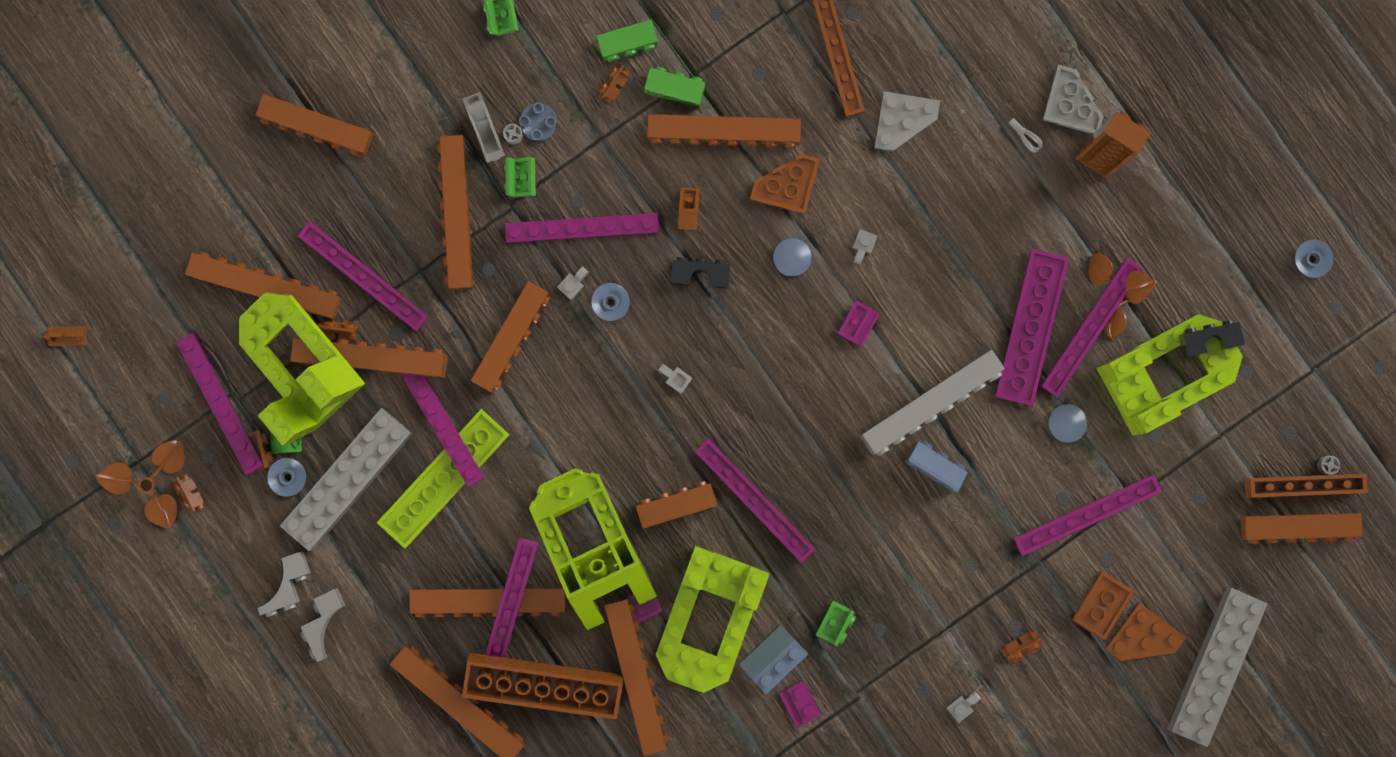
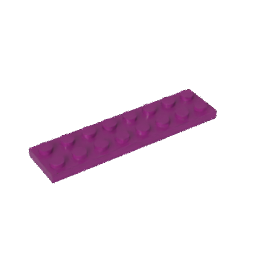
(1032, 327)

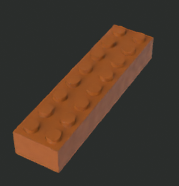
(1113, 144)
(542, 686)

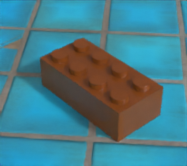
(676, 505)

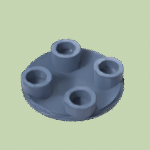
(538, 121)
(792, 257)
(1067, 423)

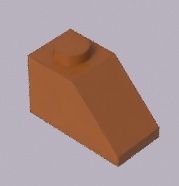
(688, 208)

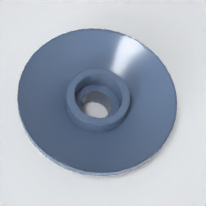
(1322, 255)
(603, 294)
(277, 475)

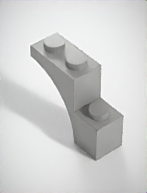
(483, 127)
(295, 568)
(314, 631)

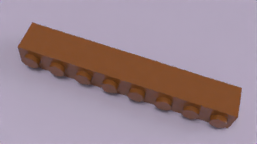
(724, 130)
(456, 212)
(257, 283)
(380, 358)
(484, 601)
(635, 676)
(449, 698)

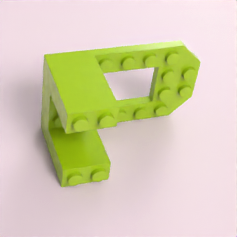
(322, 386)
(1136, 393)
(600, 568)
(723, 578)

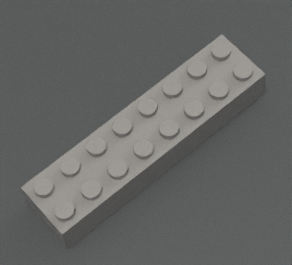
(932, 402)
(346, 479)
(1217, 666)

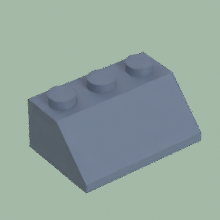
(937, 466)
(773, 659)

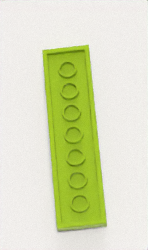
(440, 482)

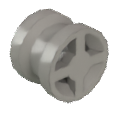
(510, 131)
(1333, 465)

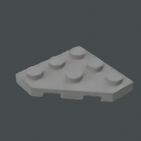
(1072, 103)
(903, 119)

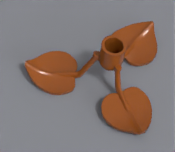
(1137, 284)
(162, 509)

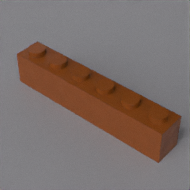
(315, 125)
(510, 337)
(1306, 485)
(1301, 526)

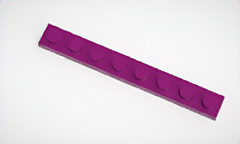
(581, 228)
(363, 276)
(1089, 329)
(220, 404)
(444, 428)
(754, 500)
(1087, 515)
(511, 597)

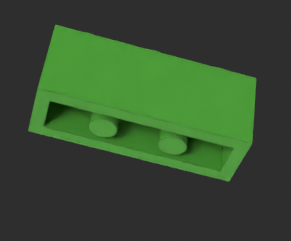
(627, 41)
(675, 87)

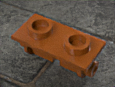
(608, 89)
(345, 329)
(66, 335)
(191, 501)
(1029, 644)

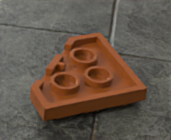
(788, 184)
(1144, 636)

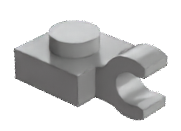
(864, 244)
(571, 284)
(677, 378)
(961, 708)

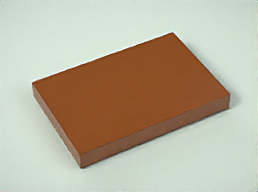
(1102, 605)

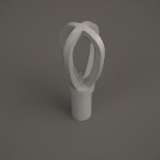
(1021, 131)

